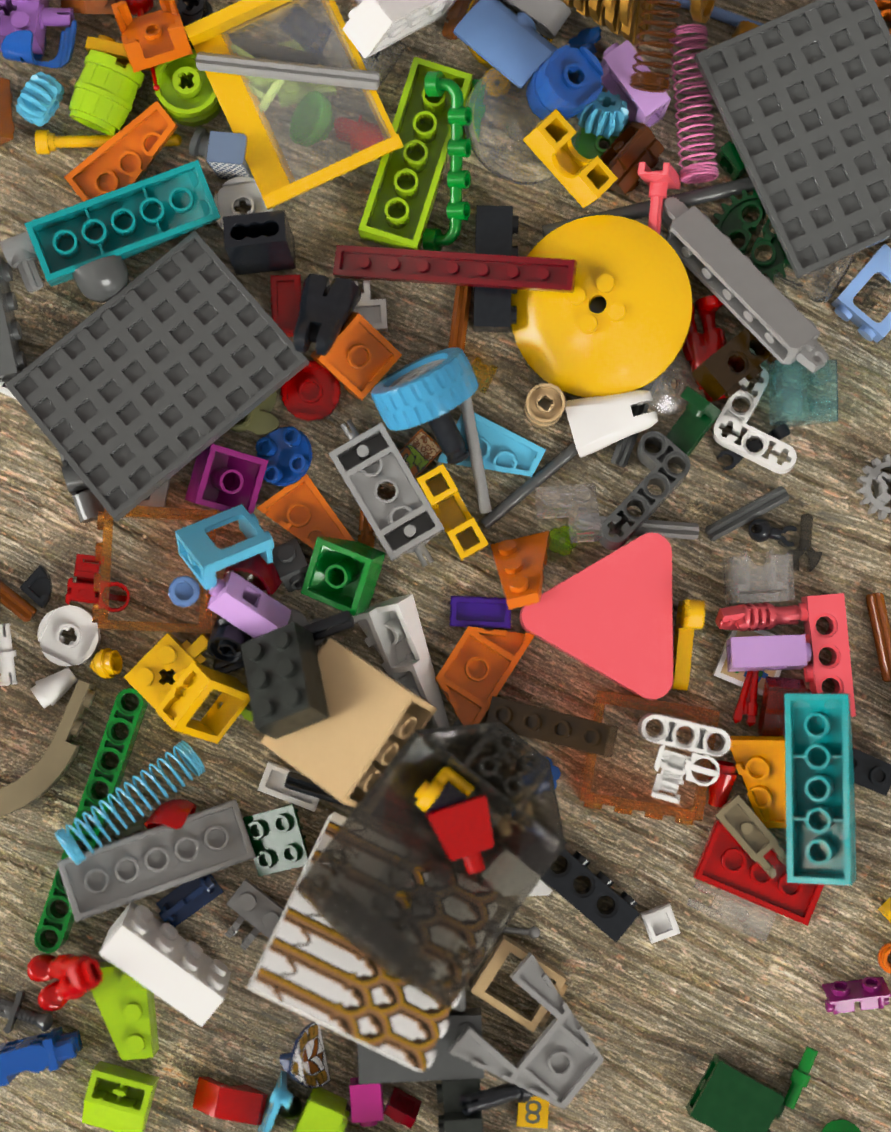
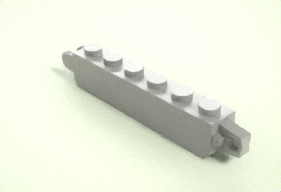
(742, 287)

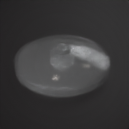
(499, 125)

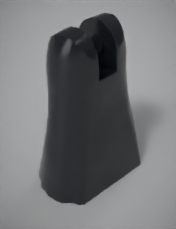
(324, 311)

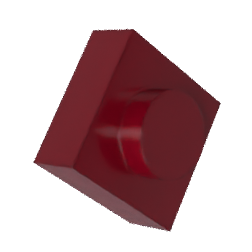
(402, 1107)

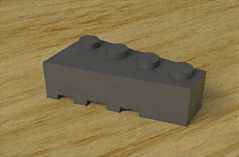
(11, 358)

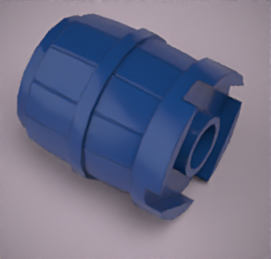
(565, 83)

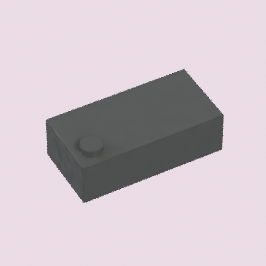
(376, 1068)

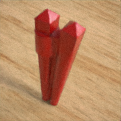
(747, 700)

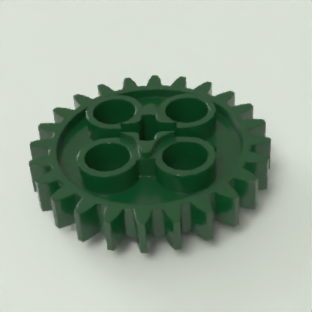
(735, 227)

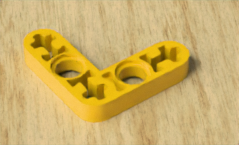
(689, 618)

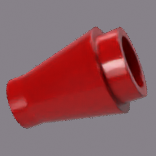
(721, 789)

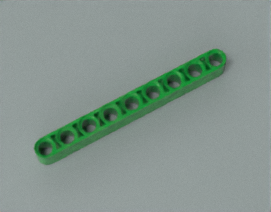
(112, 777)

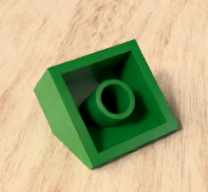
(343, 574)

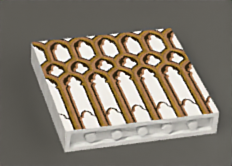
(340, 987)

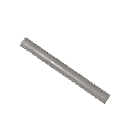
(475, 456)

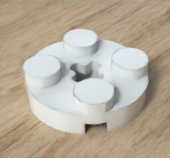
(239, 190)
(53, 643)

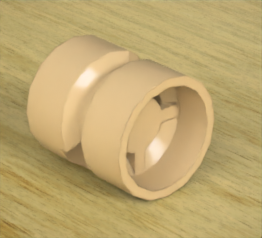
(544, 405)

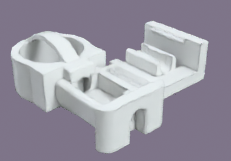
(674, 770)

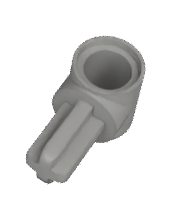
(21, 255)

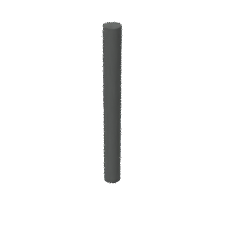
(528, 487)

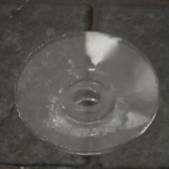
(665, 398)

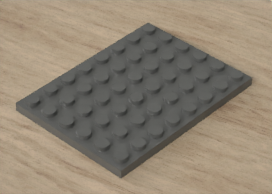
(812, 125)
(156, 375)

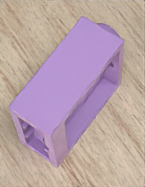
(617, 69)

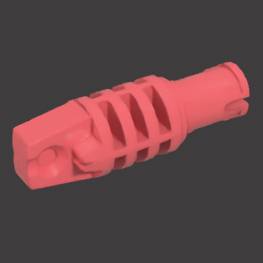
(756, 616)

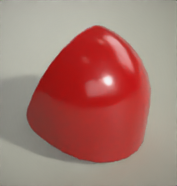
(171, 814)

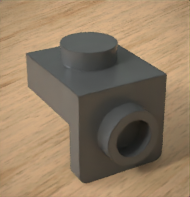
(290, 564)

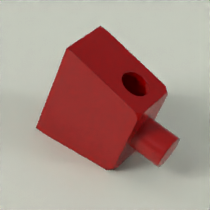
(464, 831)

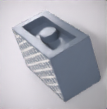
(227, 155)

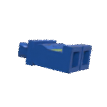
(37, 1053)

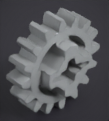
(879, 481)

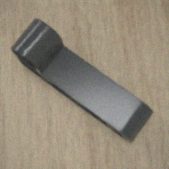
(640, 496)

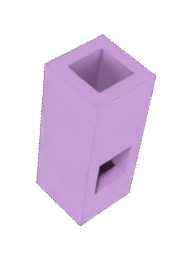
(247, 606)
(767, 653)

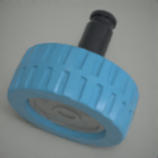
(427, 393)

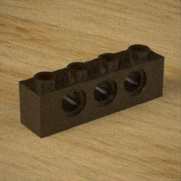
(715, 373)
(554, 726)

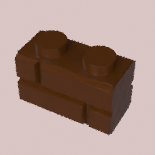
(623, 156)

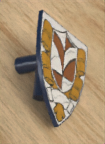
(308, 1059)

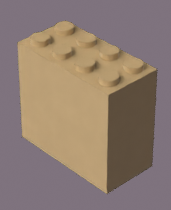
(365, 726)

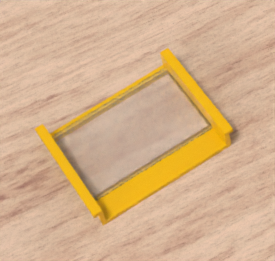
(293, 128)

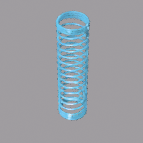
(189, 757)

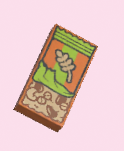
(420, 452)

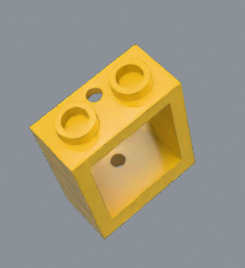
(198, 683)

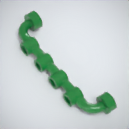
(457, 148)

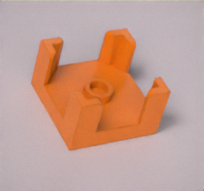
(153, 36)
(359, 356)

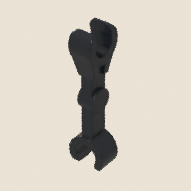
(754, 445)

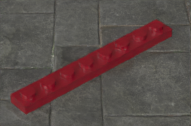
(455, 268)

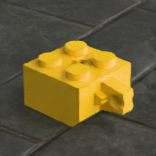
(167, 655)

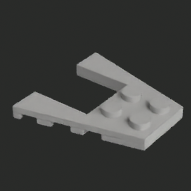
(559, 1058)

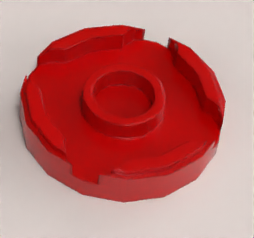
(311, 393)

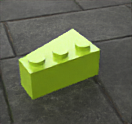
(128, 1013)

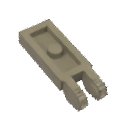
(750, 833)

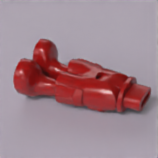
(700, 346)
(74, 974)

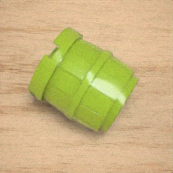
(104, 93)

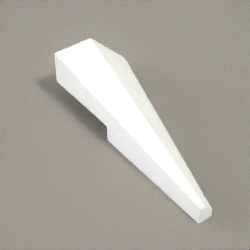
(399, 639)

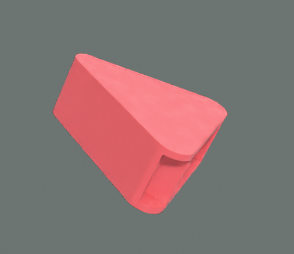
(615, 617)

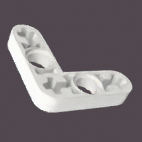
(739, 421)

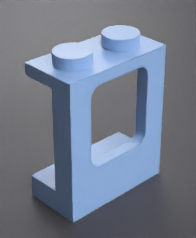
(844, 305)

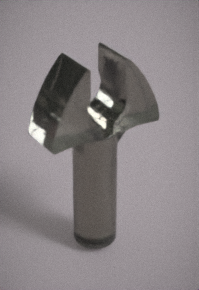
(805, 545)

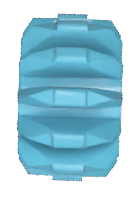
(40, 98)
(604, 116)

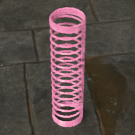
(705, 172)

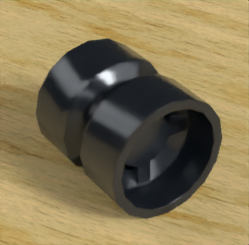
(226, 642)

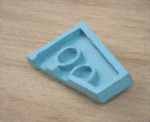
(501, 448)

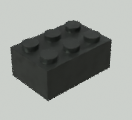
(284, 681)

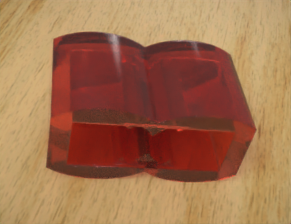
(772, 710)

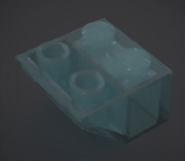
(801, 396)

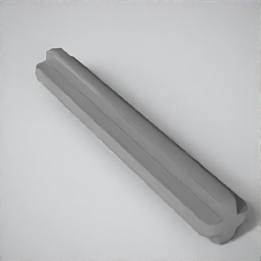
(667, 529)

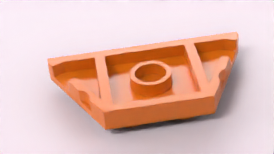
(479, 670)

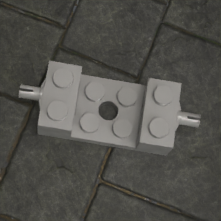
(402, 522)

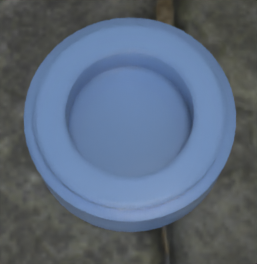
(184, 591)

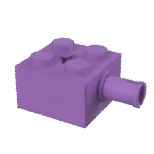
(34, 17)

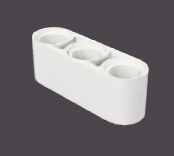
(698, 738)

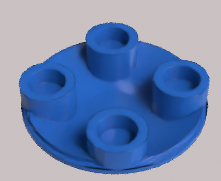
(287, 453)

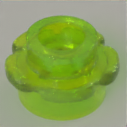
(555, 545)

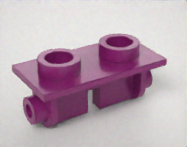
(842, 995)

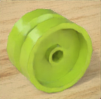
(186, 105)

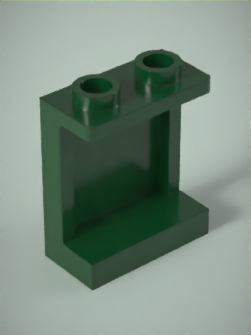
(734, 1100)

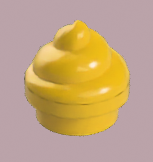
(107, 663)

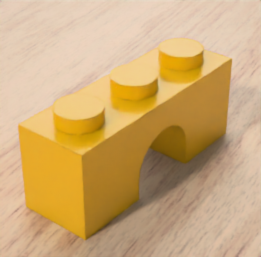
(581, 176)
(453, 514)

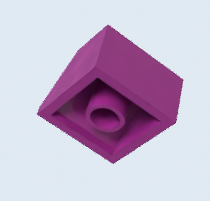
(226, 479)

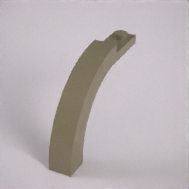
(57, 757)

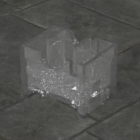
(758, 584)

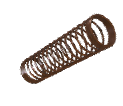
(649, 80)

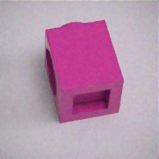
(366, 1103)

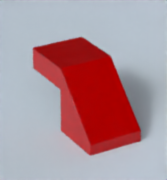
(229, 1103)

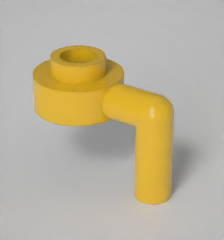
(429, 792)

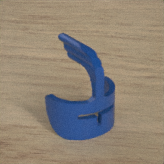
(18, 48)

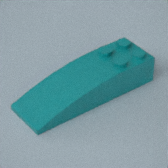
(123, 221)
(819, 789)

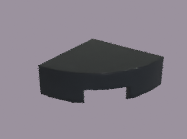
(38, 586)

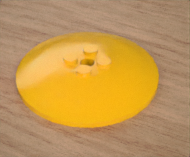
(643, 316)

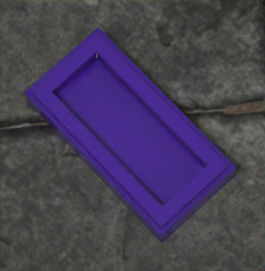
(479, 612)

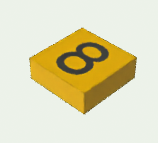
(533, 1113)

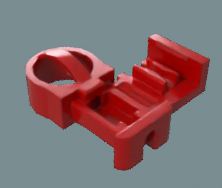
(83, 588)

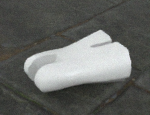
(607, 419)

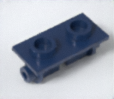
(188, 899)

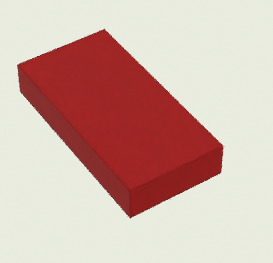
(285, 301)

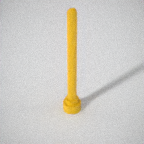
(47, 142)

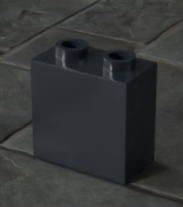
(259, 242)

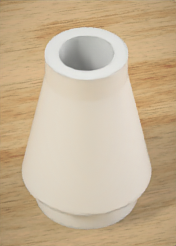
(53, 687)

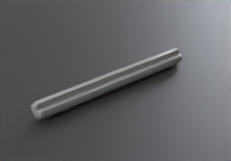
(287, 71)

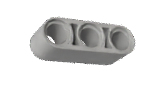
(546, 14)

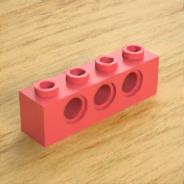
(835, 639)

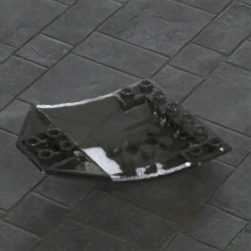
(386, 836)

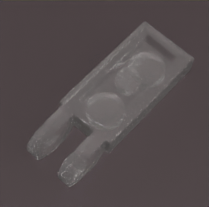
(735, 911)

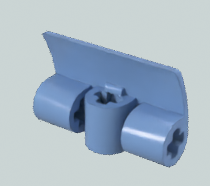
(504, 40)

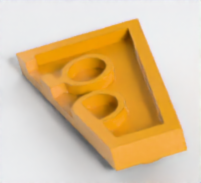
(762, 767)

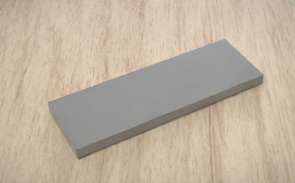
(156, 860)

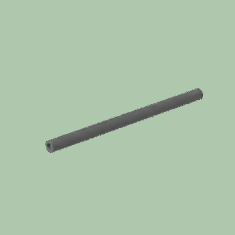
(689, 198)

